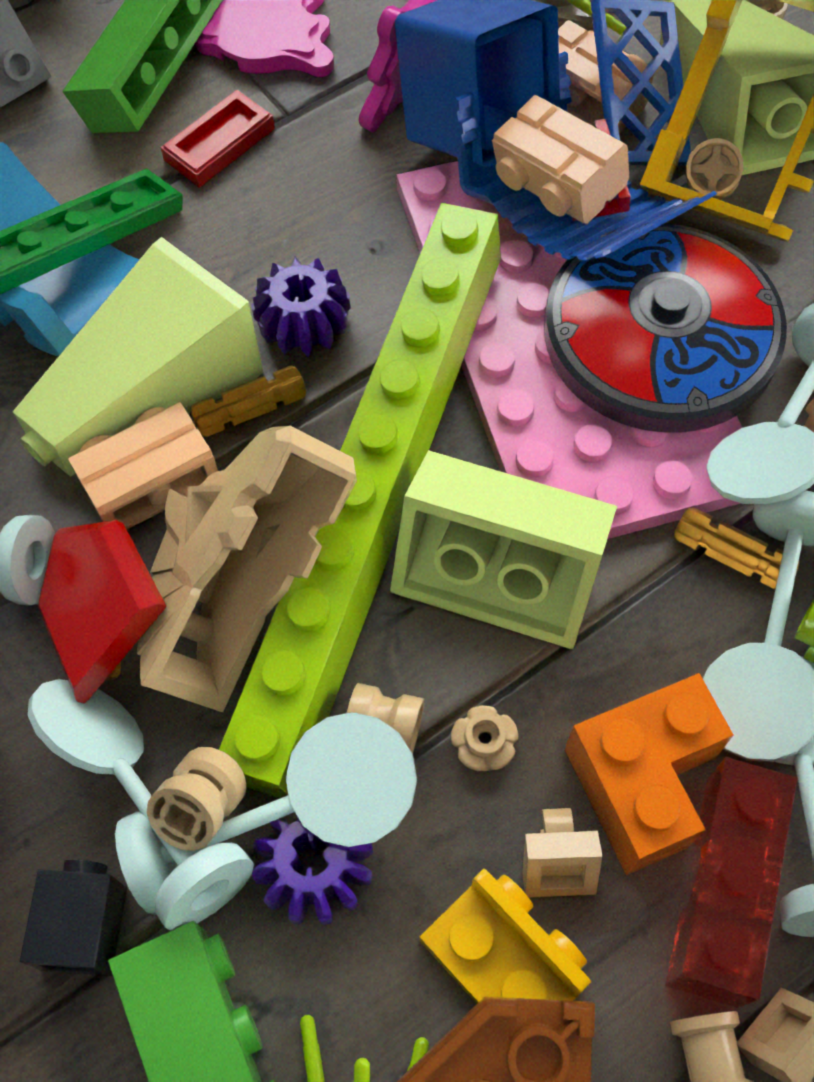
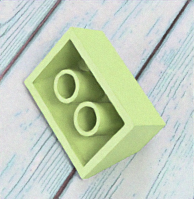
(500, 548)

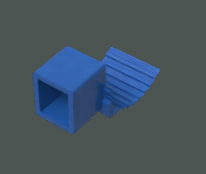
(469, 73)

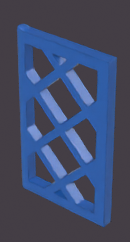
(665, 56)

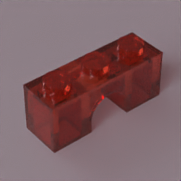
(731, 911)

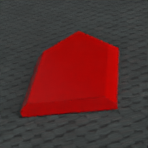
(96, 601)

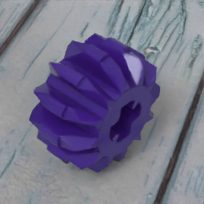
(301, 306)
(285, 870)

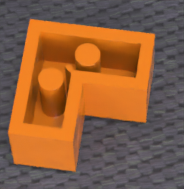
(632, 766)

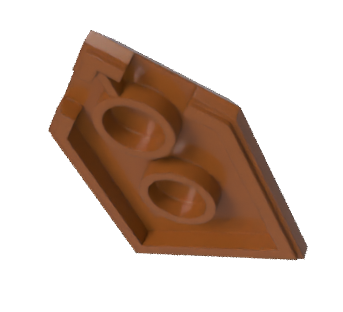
(513, 1043)

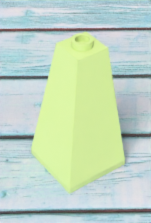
(757, 85)
(153, 343)

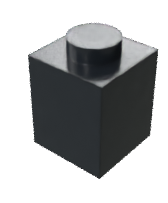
(74, 919)

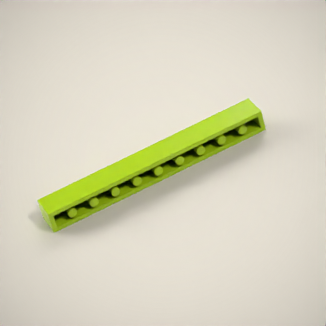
(388, 438)

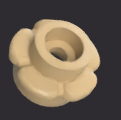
(479, 755)

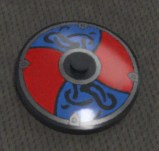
(666, 330)

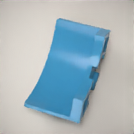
(63, 300)

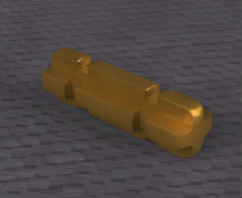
(248, 401)
(729, 546)

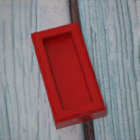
(218, 138)

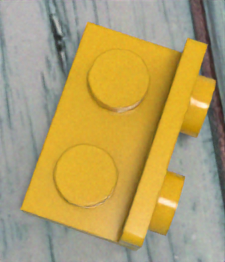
(500, 949)

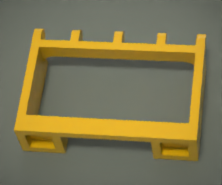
(672, 141)

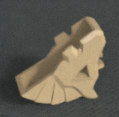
(237, 553)

